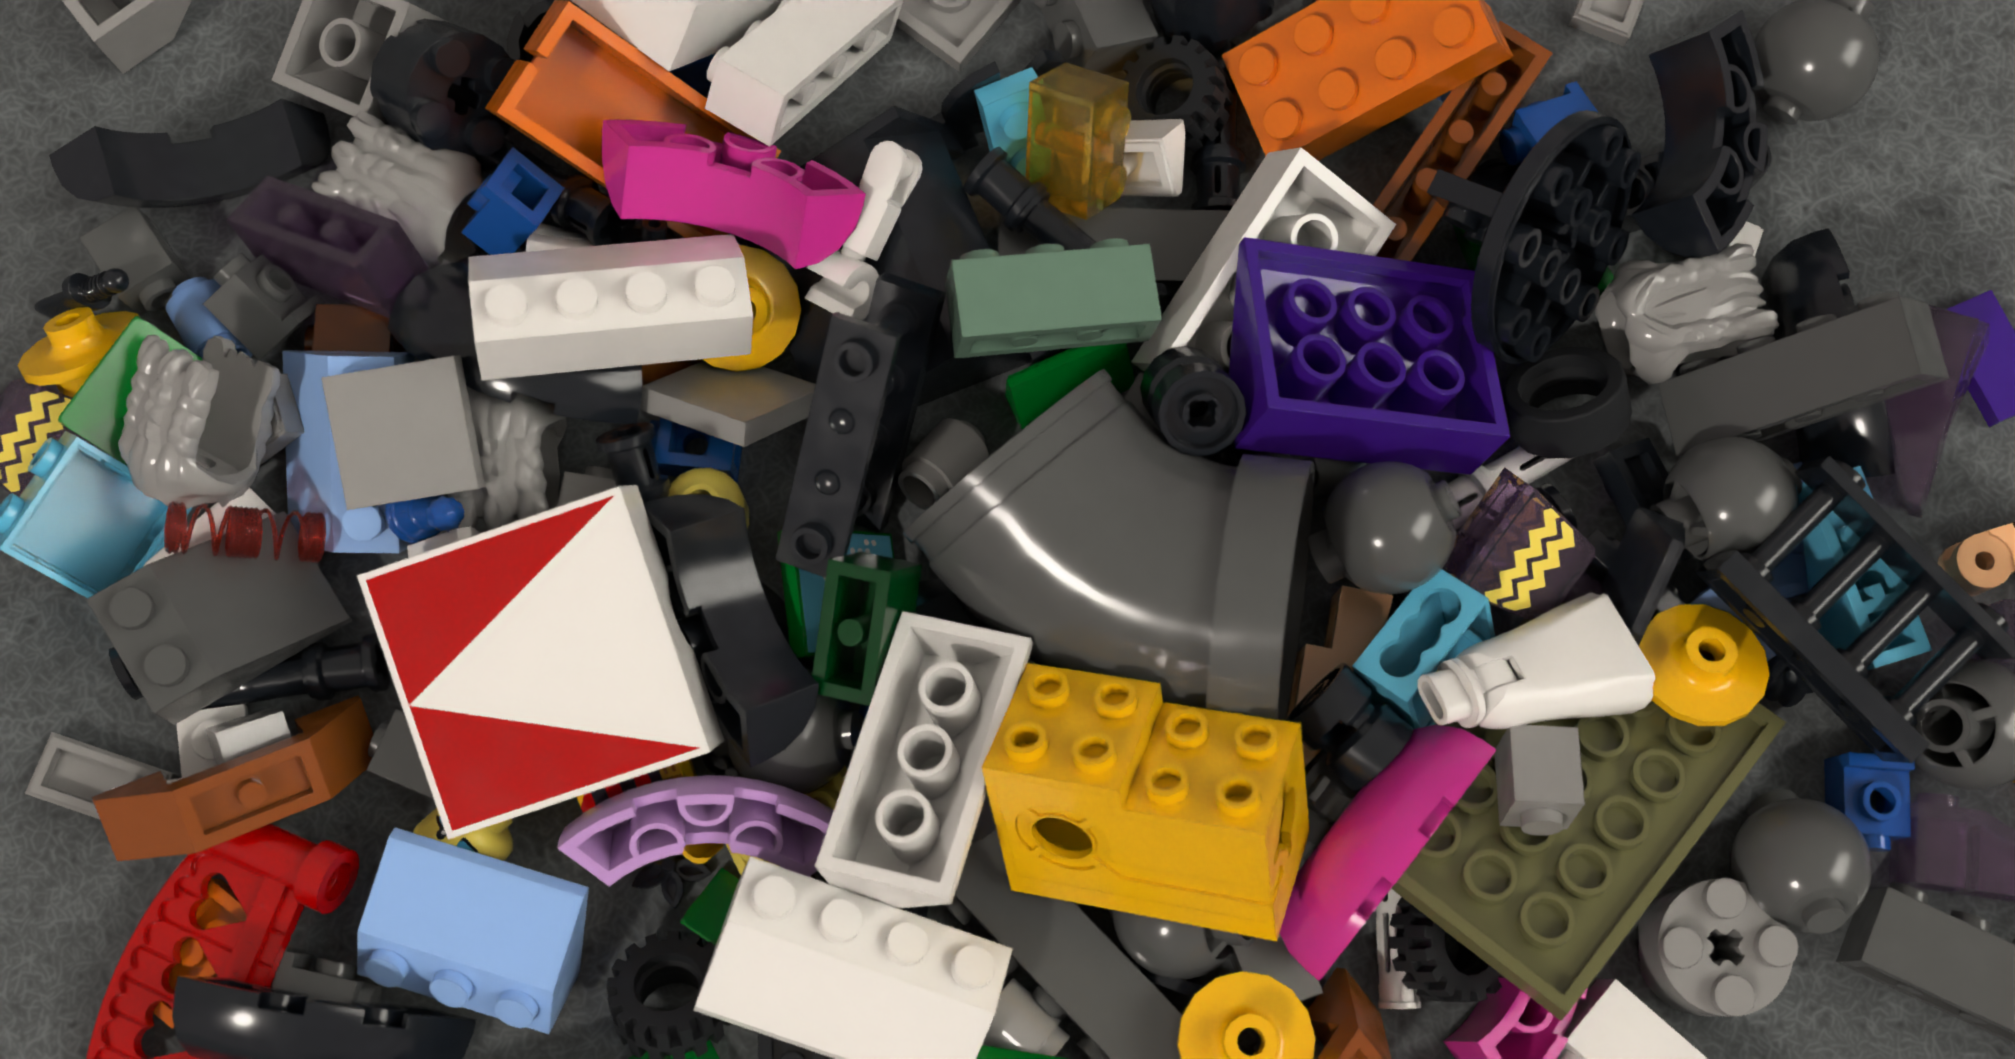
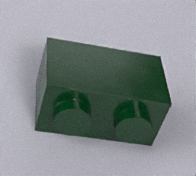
(859, 621)

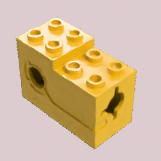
(1147, 802)

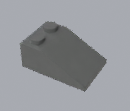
(213, 623)

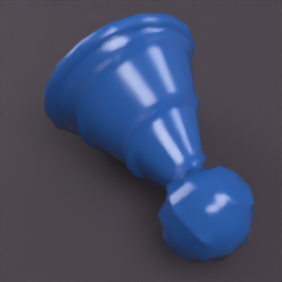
(423, 517)

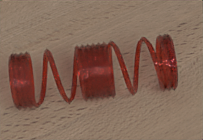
(245, 532)

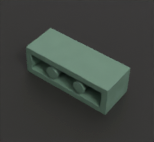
(1052, 298)

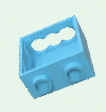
(81, 518)
(1422, 633)

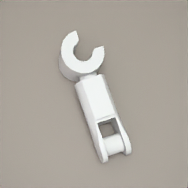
(846, 278)

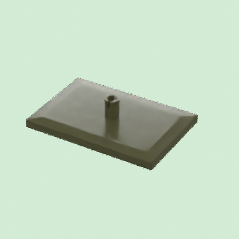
(1564, 901)

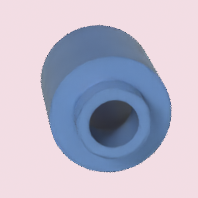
(193, 319)

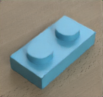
(1005, 115)

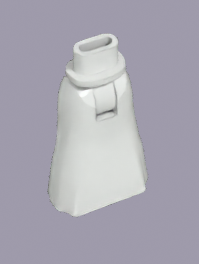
(1551, 668)

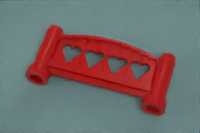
(273, 881)

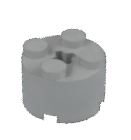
(1751, 947)

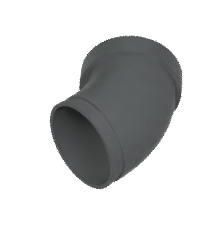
(1133, 554)

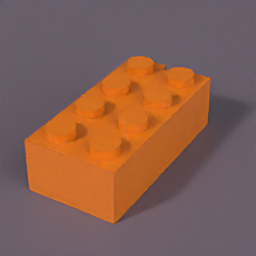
(1358, 66)
(591, 76)

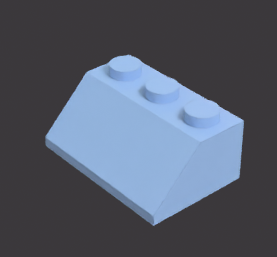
(312, 460)
(472, 931)

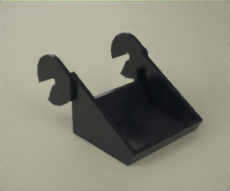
(930, 231)

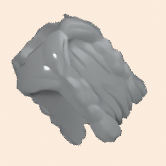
(408, 184)
(1682, 311)
(197, 425)
(516, 458)

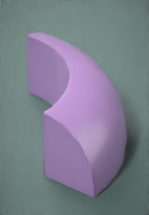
(676, 812)

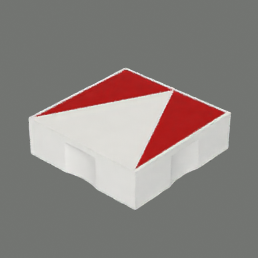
(541, 660)

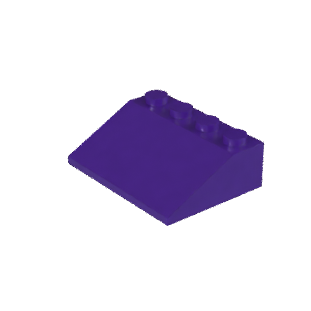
(1361, 359)

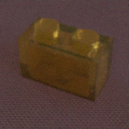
(1078, 138)

